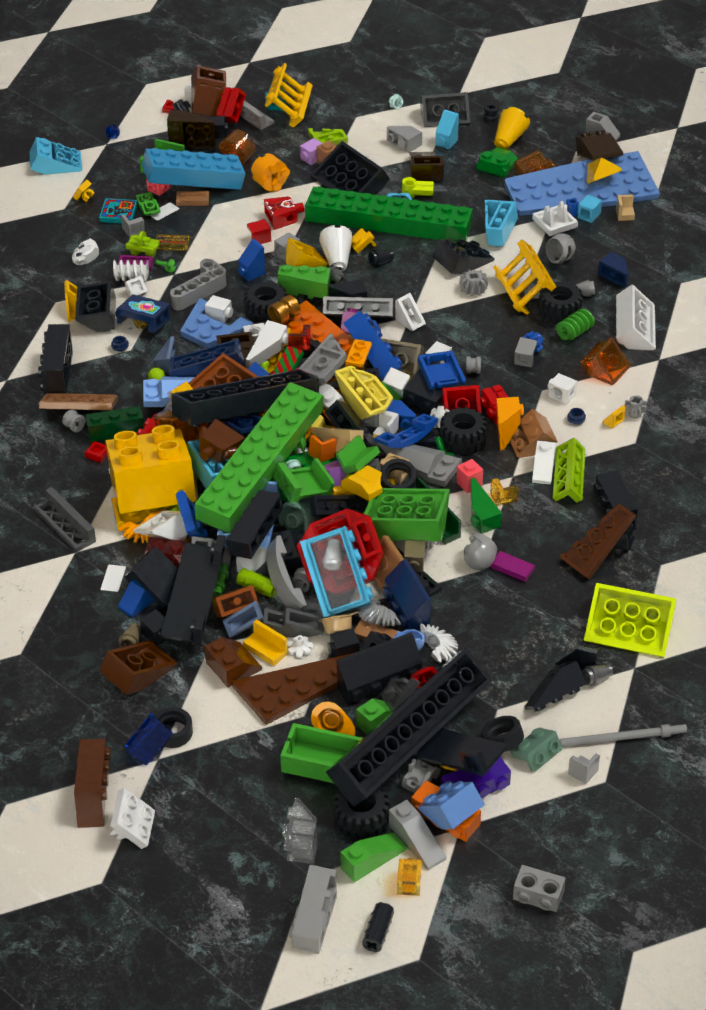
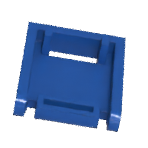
(441, 375)
(187, 509)

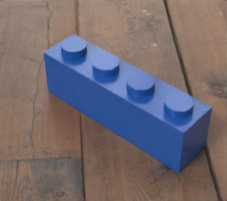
(379, 354)

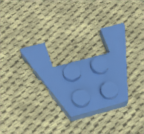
(203, 329)

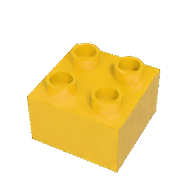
(149, 468)

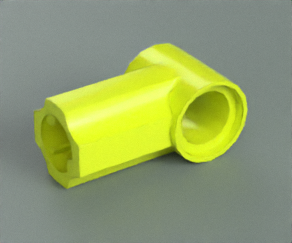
(418, 188)

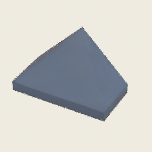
(164, 355)
(243, 619)

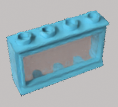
(337, 572)

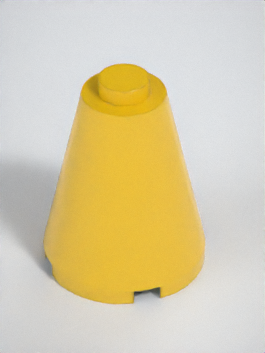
(510, 127)

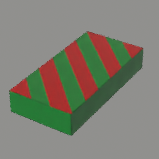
(289, 360)

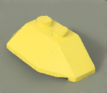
(363, 392)

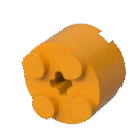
(270, 172)

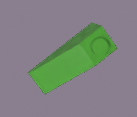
(370, 854)

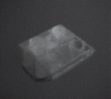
(300, 834)

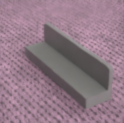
(255, 116)

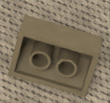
(406, 352)

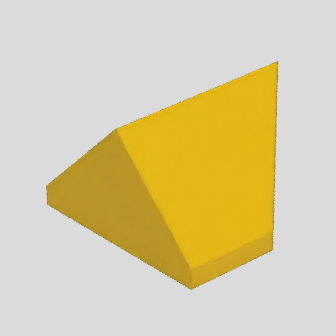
(600, 169)
(71, 297)

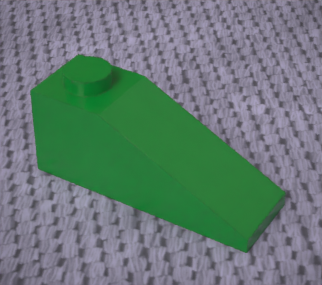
(484, 512)

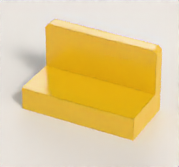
(266, 643)

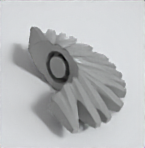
(378, 614)

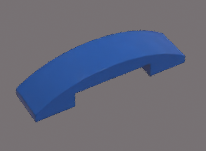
(420, 428)

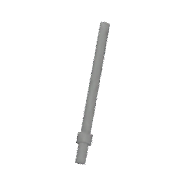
(663, 731)

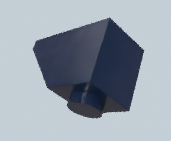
(614, 269)

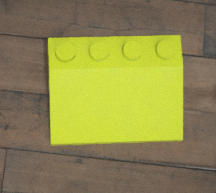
(630, 620)

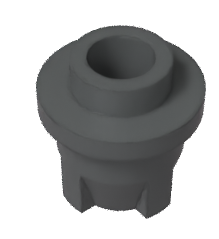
(336, 275)

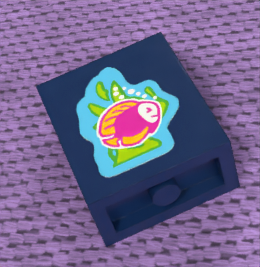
(144, 309)

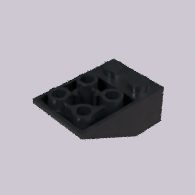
(461, 255)

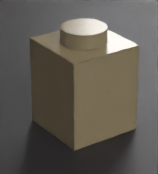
(415, 554)

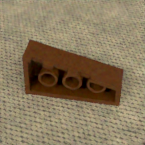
(91, 782)

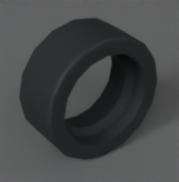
(398, 464)
(176, 714)
(502, 725)

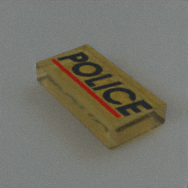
(173, 242)

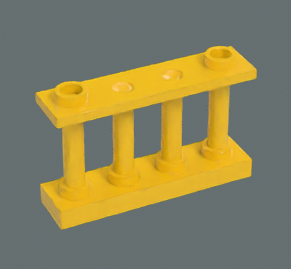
(301, 98)
(538, 271)

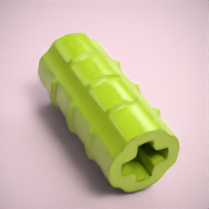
(260, 583)

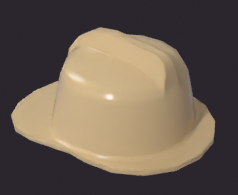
(338, 623)

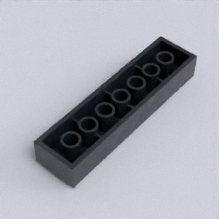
(236, 397)

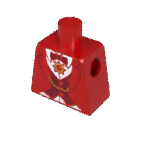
(282, 211)

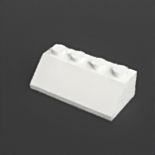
(635, 320)

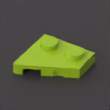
(334, 136)

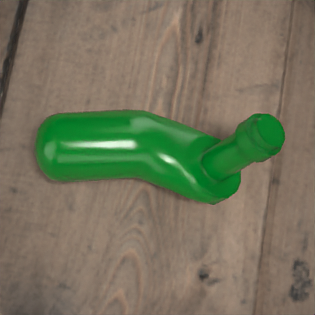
(440, 444)

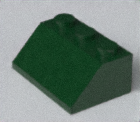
(106, 424)

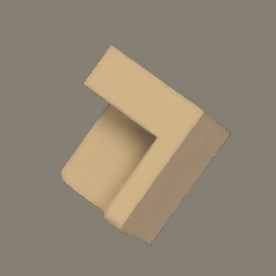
(624, 207)

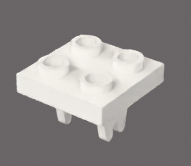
(555, 219)
(132, 818)

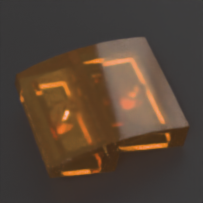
(533, 163)

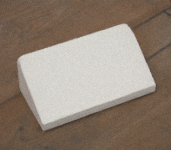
(255, 563)

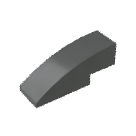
(293, 622)

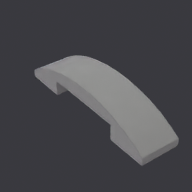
(290, 596)

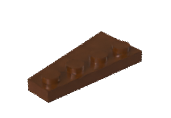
(596, 545)

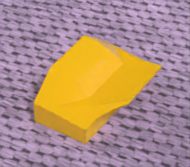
(364, 483)

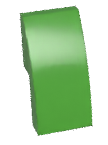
(147, 204)

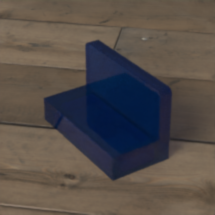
(148, 739)

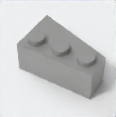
(314, 909)

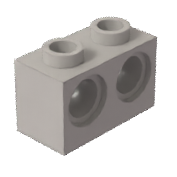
(534, 885)

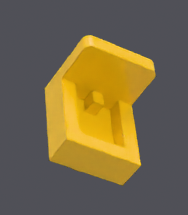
(361, 240)

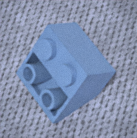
(451, 804)

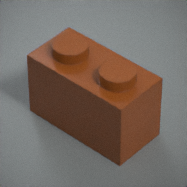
(233, 601)

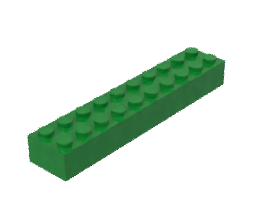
(388, 214)

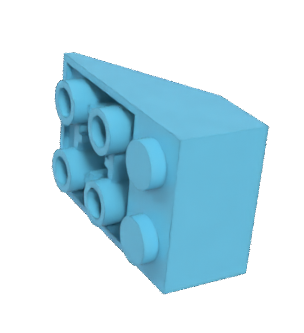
(53, 157)

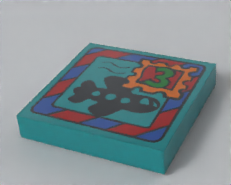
(114, 208)

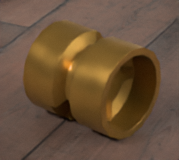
(284, 310)

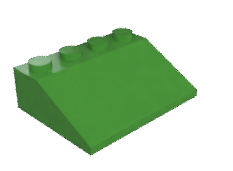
(410, 513)

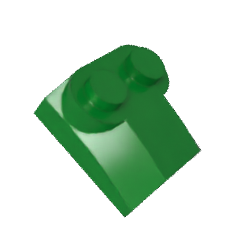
(496, 161)

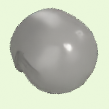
(560, 247)
(480, 552)

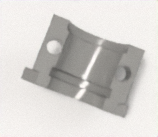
(418, 774)

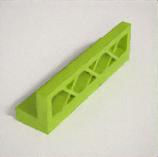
(573, 468)

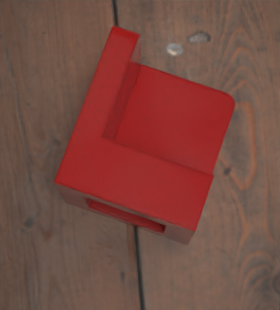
(260, 231)

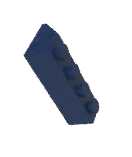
(194, 362)

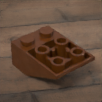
(206, 90)

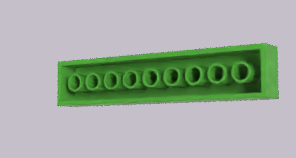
(258, 457)

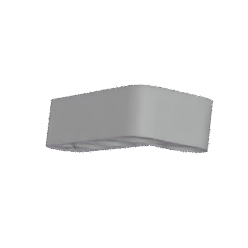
(208, 282)

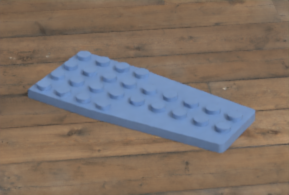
(569, 181)

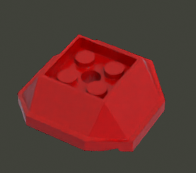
(365, 539)

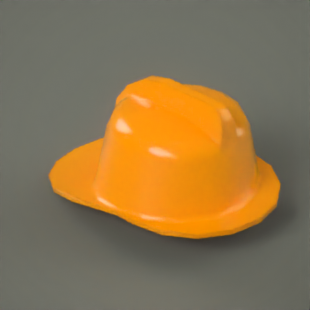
(332, 718)

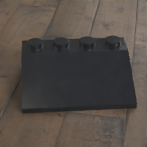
(350, 171)

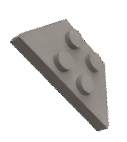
(325, 360)

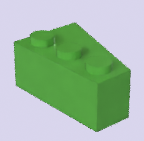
(305, 280)

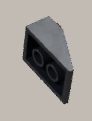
(291, 558)

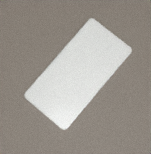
(165, 210)
(113, 578)

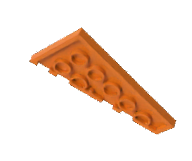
(320, 326)

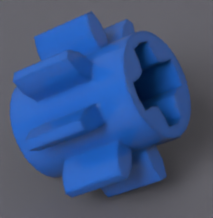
(535, 336)

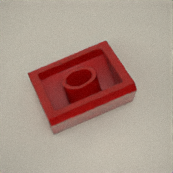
(461, 397)

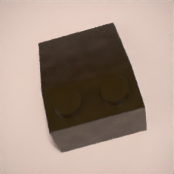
(597, 145)

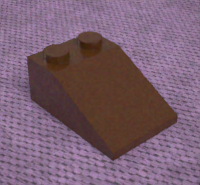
(136, 666)

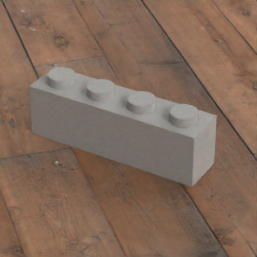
(372, 306)

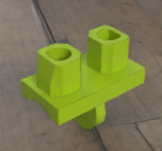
(141, 243)

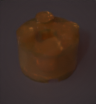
(239, 145)

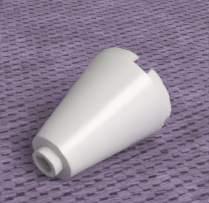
(336, 245)

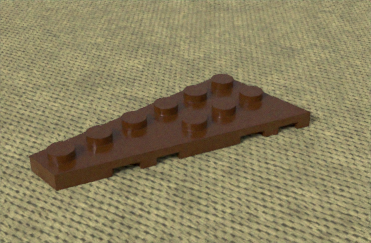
(285, 690)

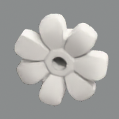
(438, 413)
(299, 646)

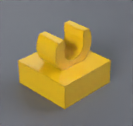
(83, 191)

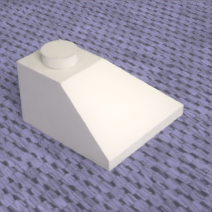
(165, 526)

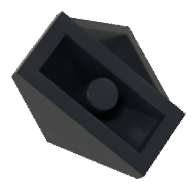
(584, 655)

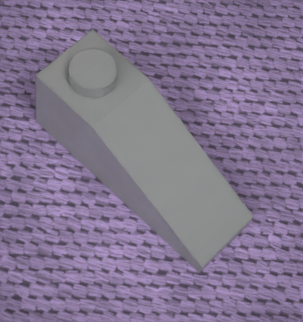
(414, 832)

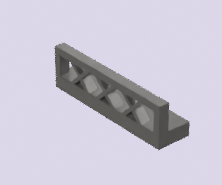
(70, 517)

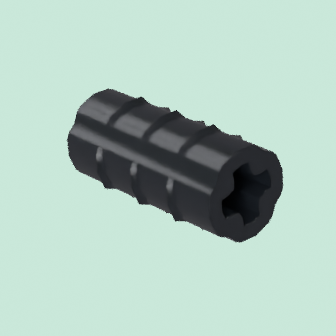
(378, 927)

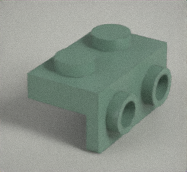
(538, 748)

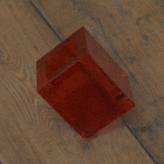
(301, 341)

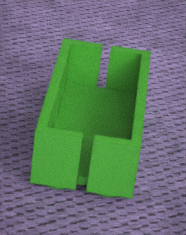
(314, 751)

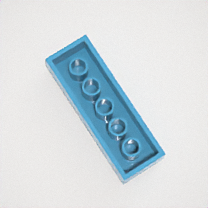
(193, 169)

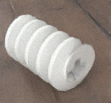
(130, 271)

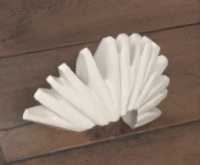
(442, 644)

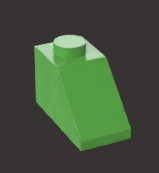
(371, 714)

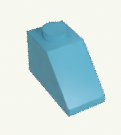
(447, 130)

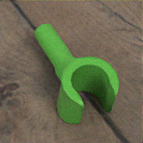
(169, 266)

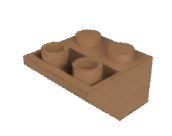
(532, 428)

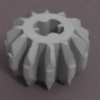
(473, 282)

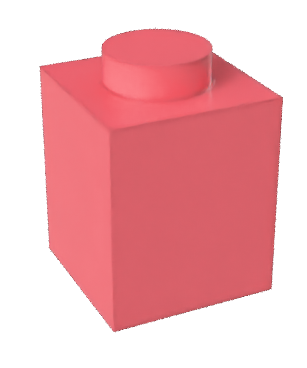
(466, 471)

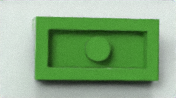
(356, 455)

